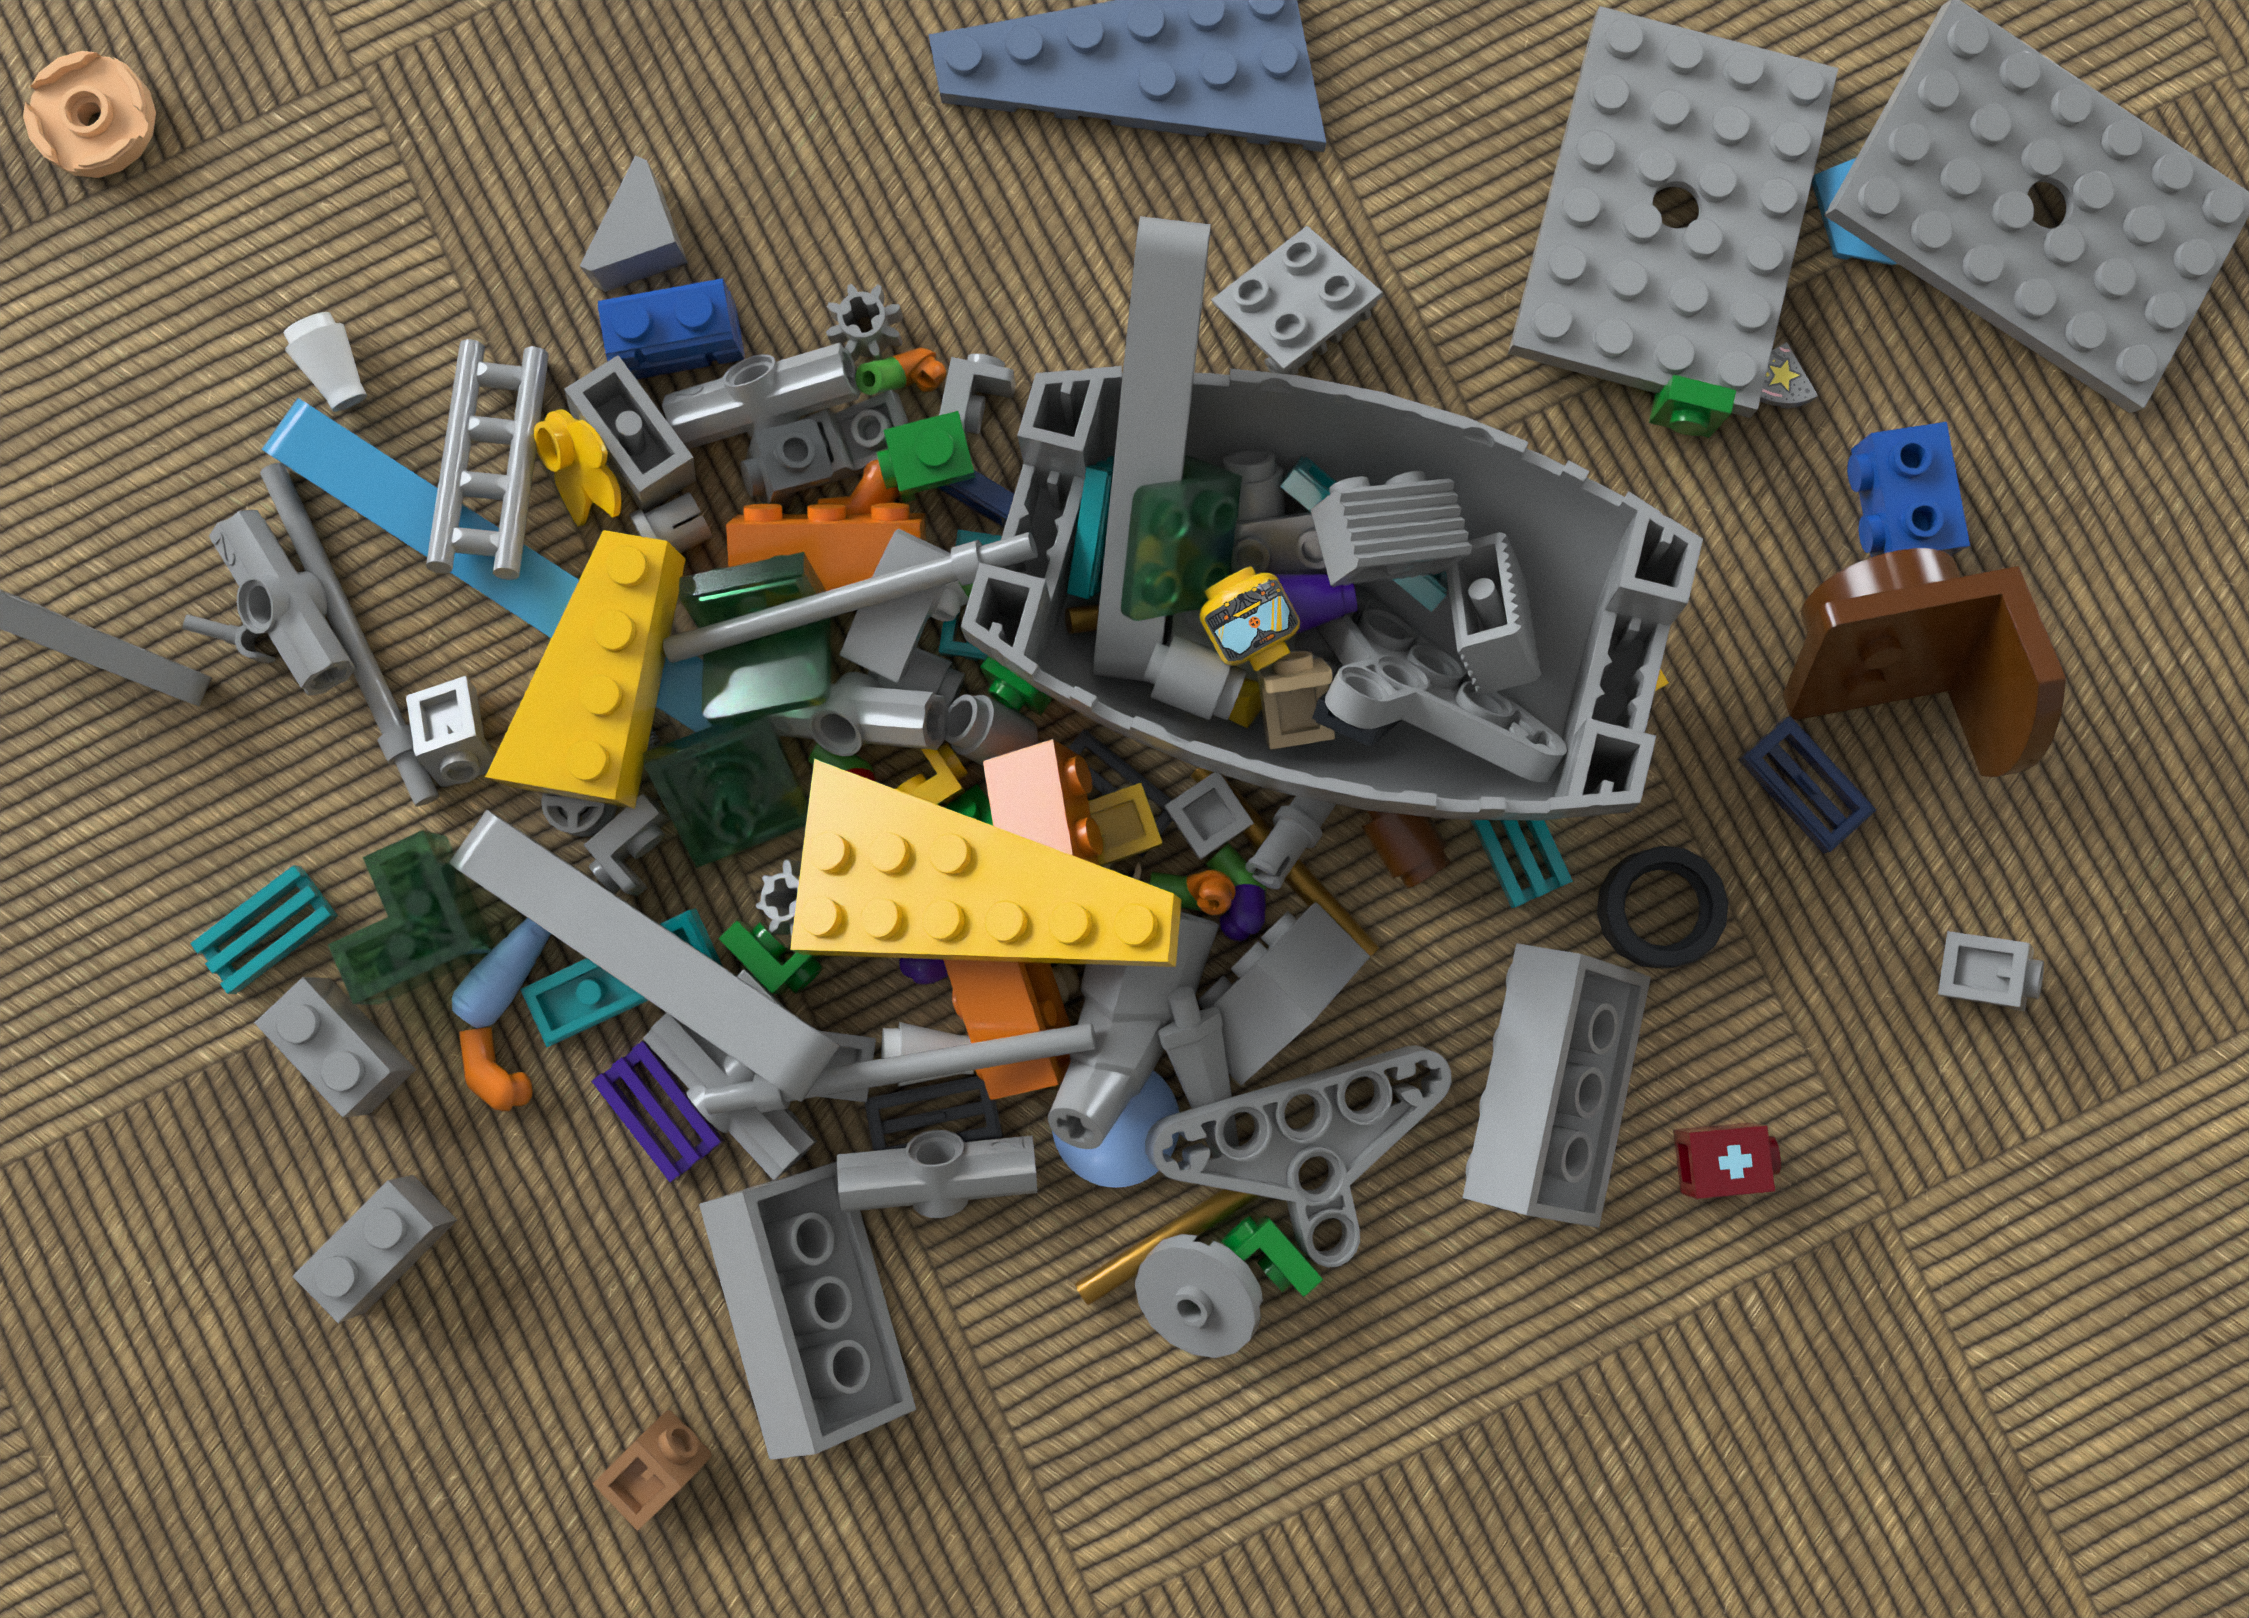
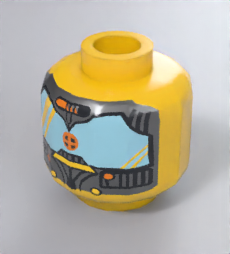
(1249, 618)

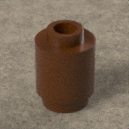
(1407, 845)

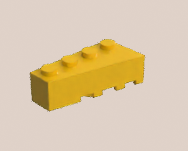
(598, 680)

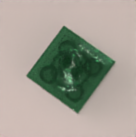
(728, 788)

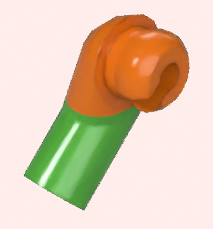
(900, 372)
(1203, 891)

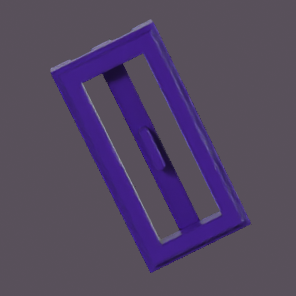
(624, 1069)

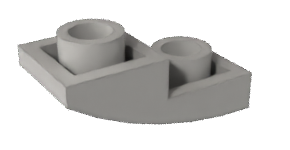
(857, 433)
(889, 632)

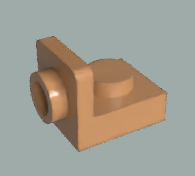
(653, 1469)

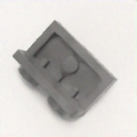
(1278, 545)

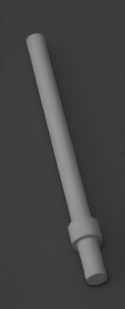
(958, 566)
(396, 736)
(907, 1067)

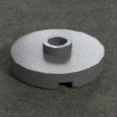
(1199, 1296)

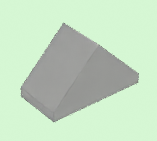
(635, 234)

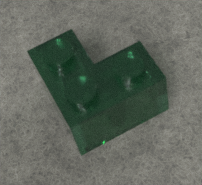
(428, 926)

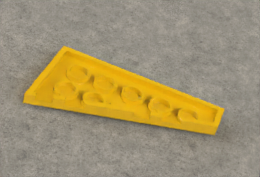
(933, 884)

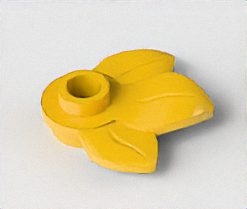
(579, 465)

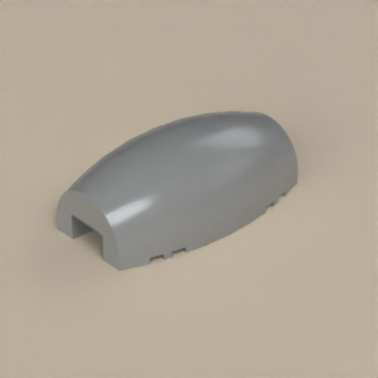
(1596, 565)

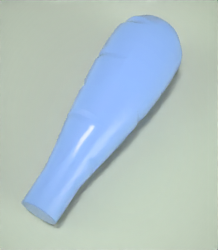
(499, 975)

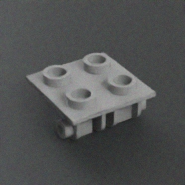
(1298, 301)

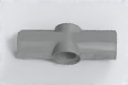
(762, 395)
(282, 602)
(868, 714)
(771, 1138)
(936, 1173)

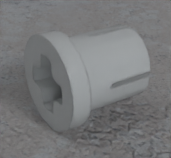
(661, 520)

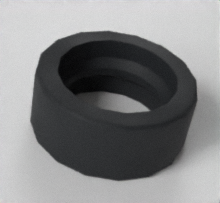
(1709, 892)

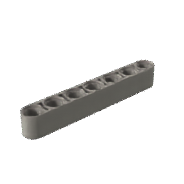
(1151, 417)
(645, 956)

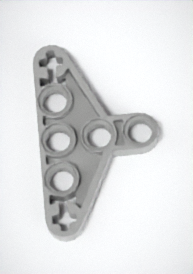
(100, 649)
(1403, 675)
(1275, 1153)

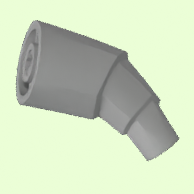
(1126, 1013)

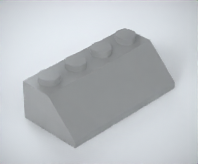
(1556, 1086)
(807, 1312)

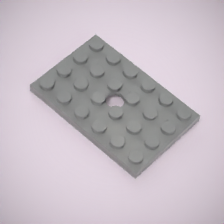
(1950, 202)
(1654, 301)

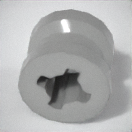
(565, 814)

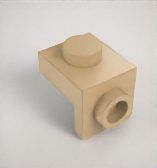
(1290, 697)

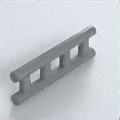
(513, 487)

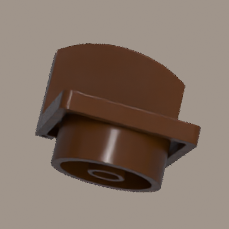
(1920, 629)

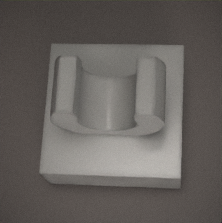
(1208, 815)

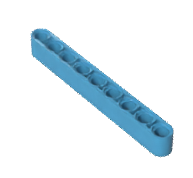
(405, 508)

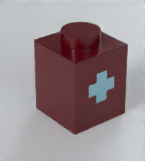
(1726, 1160)

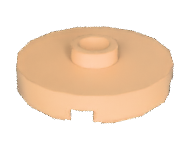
(66, 99)

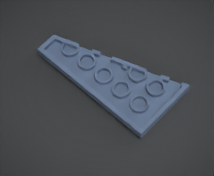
(1145, 67)

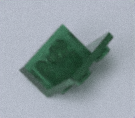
(1179, 541)
(769, 672)

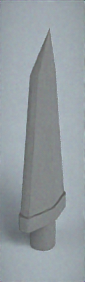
(1199, 1056)

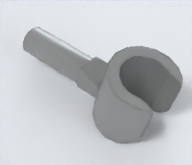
(230, 634)

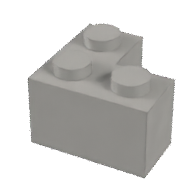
(1282, 987)

